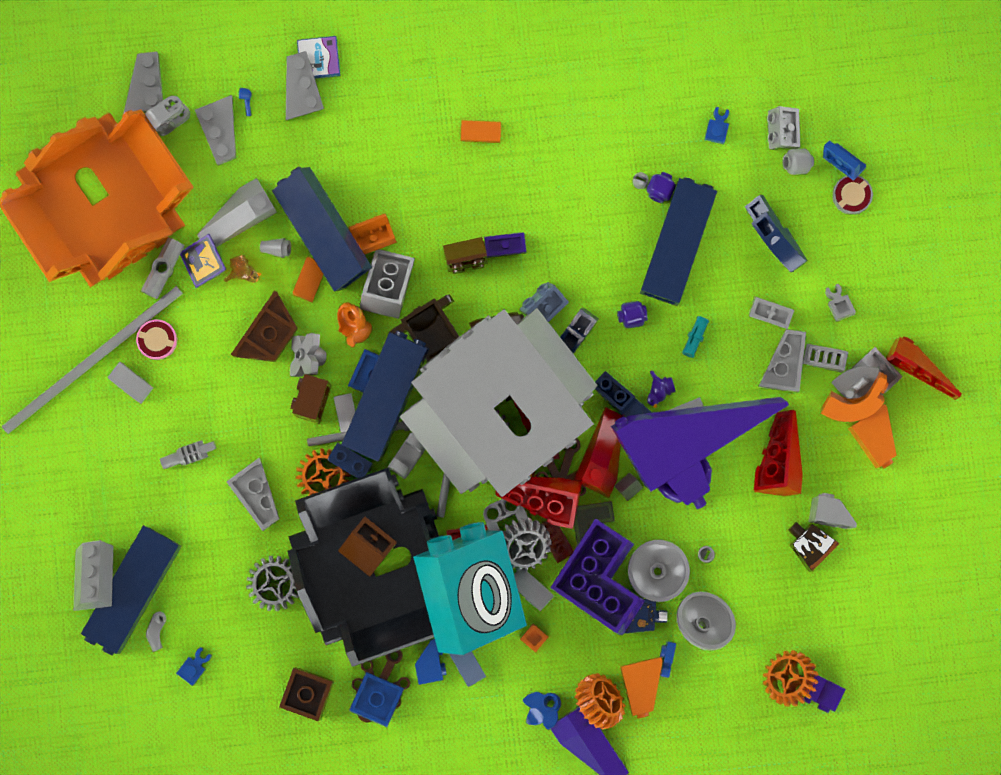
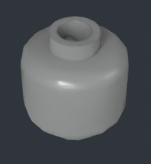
(798, 161)

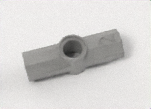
(157, 280)

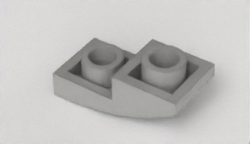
(130, 382)
(532, 589)

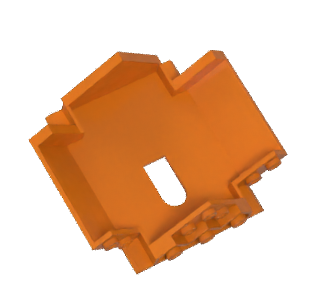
(100, 239)

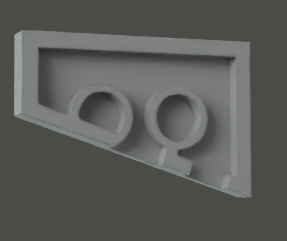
(786, 364)
(255, 494)

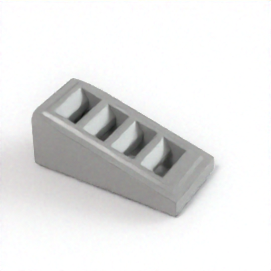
(835, 352)

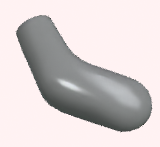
(154, 629)

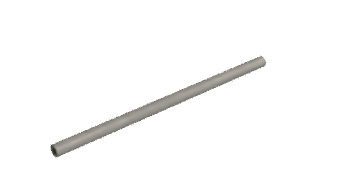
(91, 360)

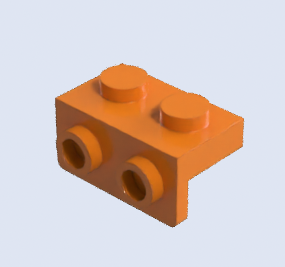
(373, 234)

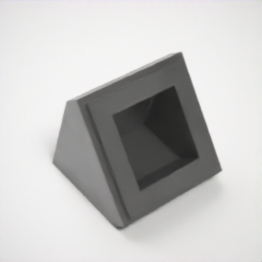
(628, 486)

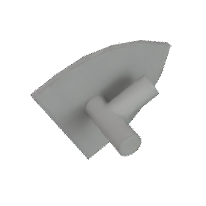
(856, 381)

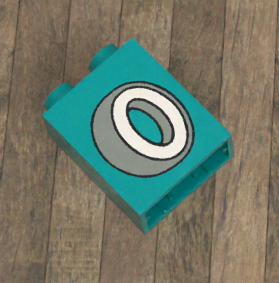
(469, 589)

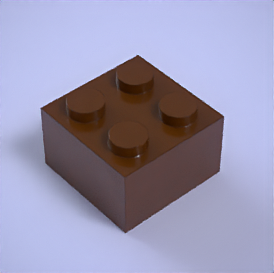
(311, 398)
(306, 694)

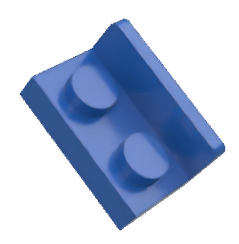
(843, 160)

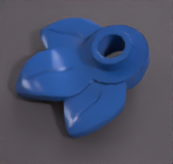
(540, 711)

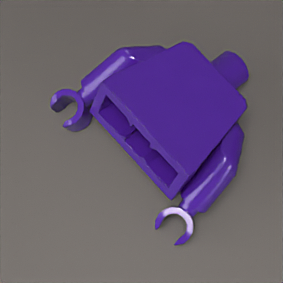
(689, 485)

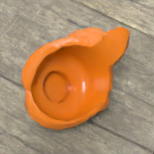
(353, 324)

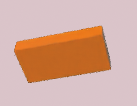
(480, 131)

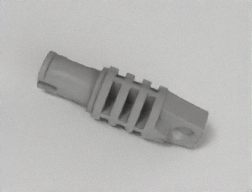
(188, 454)

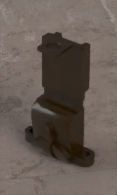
(430, 326)

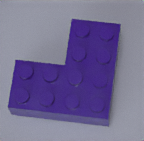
(589, 582)

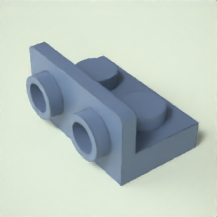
(547, 300)

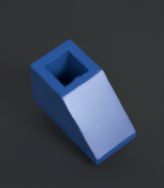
(429, 666)

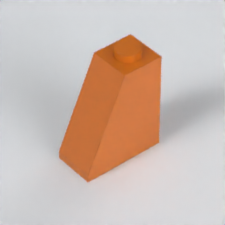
(876, 437)
(641, 685)

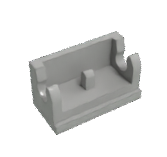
(771, 312)

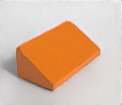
(308, 280)

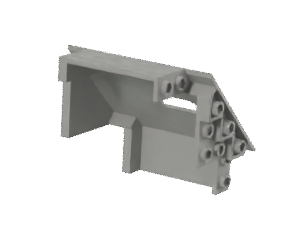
(475, 375)

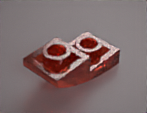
(559, 545)

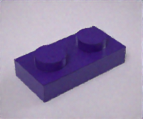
(505, 245)

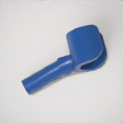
(246, 94)

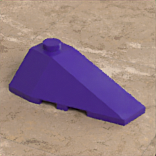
(588, 744)

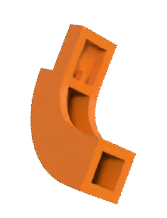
(859, 408)

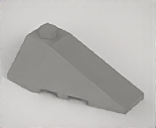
(242, 211)

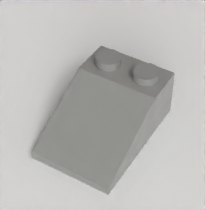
(387, 283)

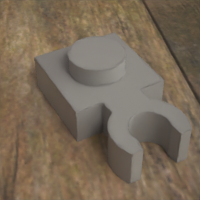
(840, 305)

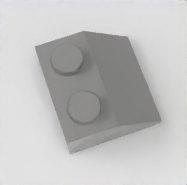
(830, 512)

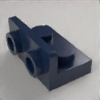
(350, 461)

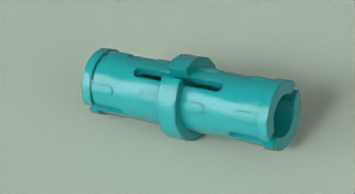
(695, 337)

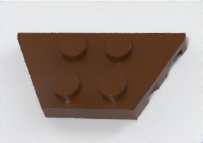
(267, 333)

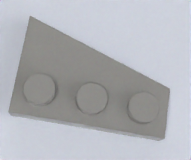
(145, 84)
(301, 87)
(218, 127)

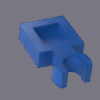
(716, 128)
(667, 653)
(193, 668)

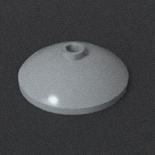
(673, 568)
(712, 615)

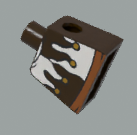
(811, 545)

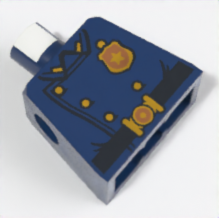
(646, 618)

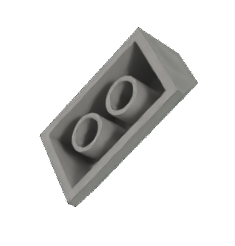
(93, 575)

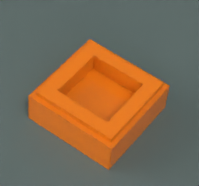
(534, 637)

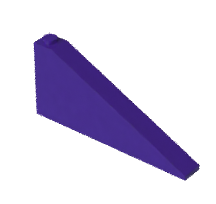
(675, 440)

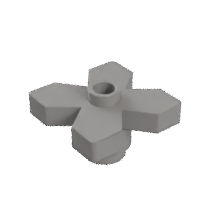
(307, 355)

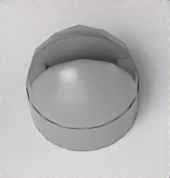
(639, 184)
(702, 553)

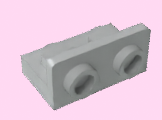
(783, 128)
(876, 359)

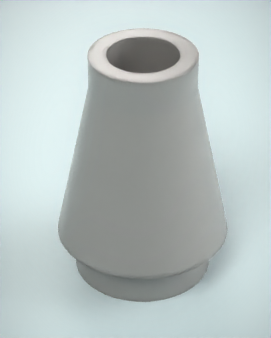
(276, 247)

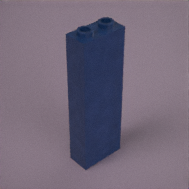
(321, 228)
(678, 241)
(385, 395)
(131, 590)

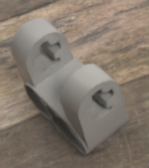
(164, 119)
(407, 456)
(503, 514)

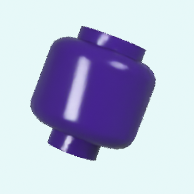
(661, 187)
(632, 314)

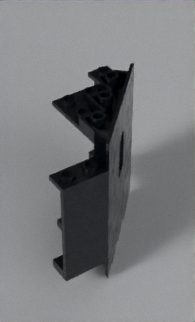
(339, 598)

